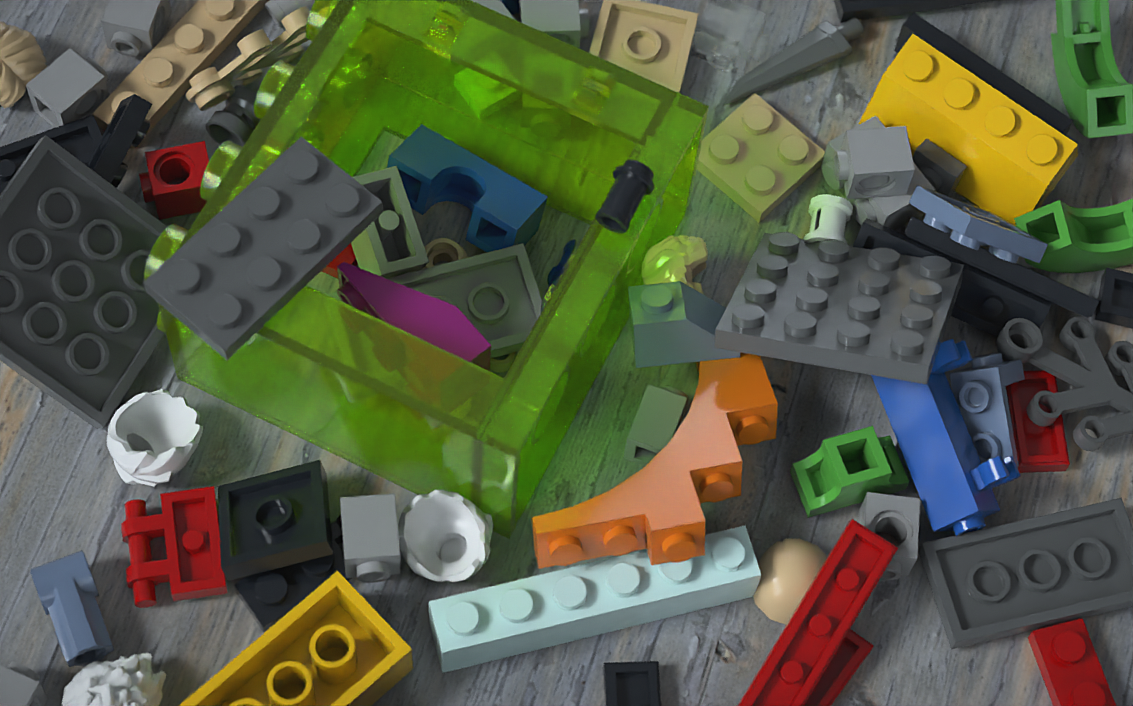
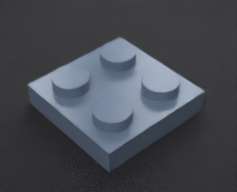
(976, 226)

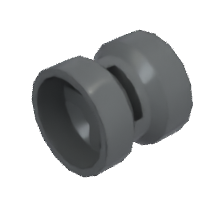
(236, 120)

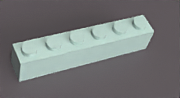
(589, 601)

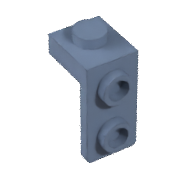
(984, 403)

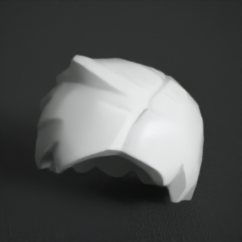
(153, 437)
(444, 536)

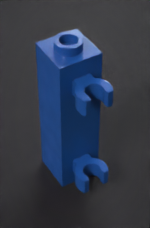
(940, 449)

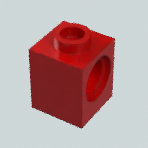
(170, 163)

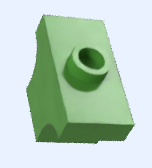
(847, 470)

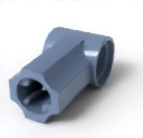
(70, 599)

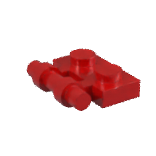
(192, 546)

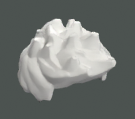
(116, 683)

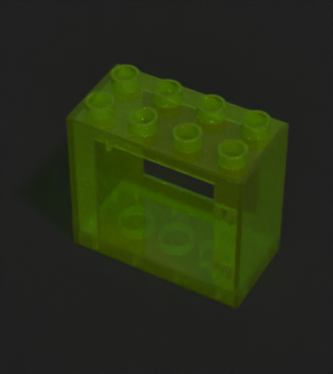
(524, 107)

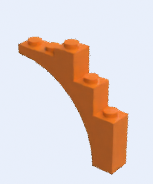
(662, 501)

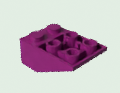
(413, 313)

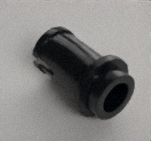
(630, 185)

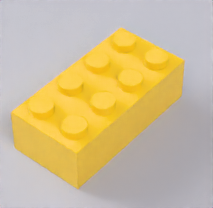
(318, 654)

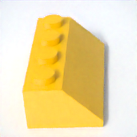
(1007, 149)

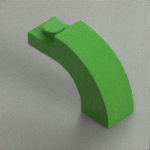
(1087, 71)
(1081, 237)

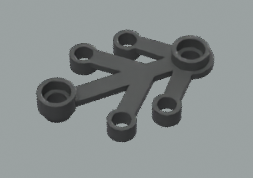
(1093, 383)

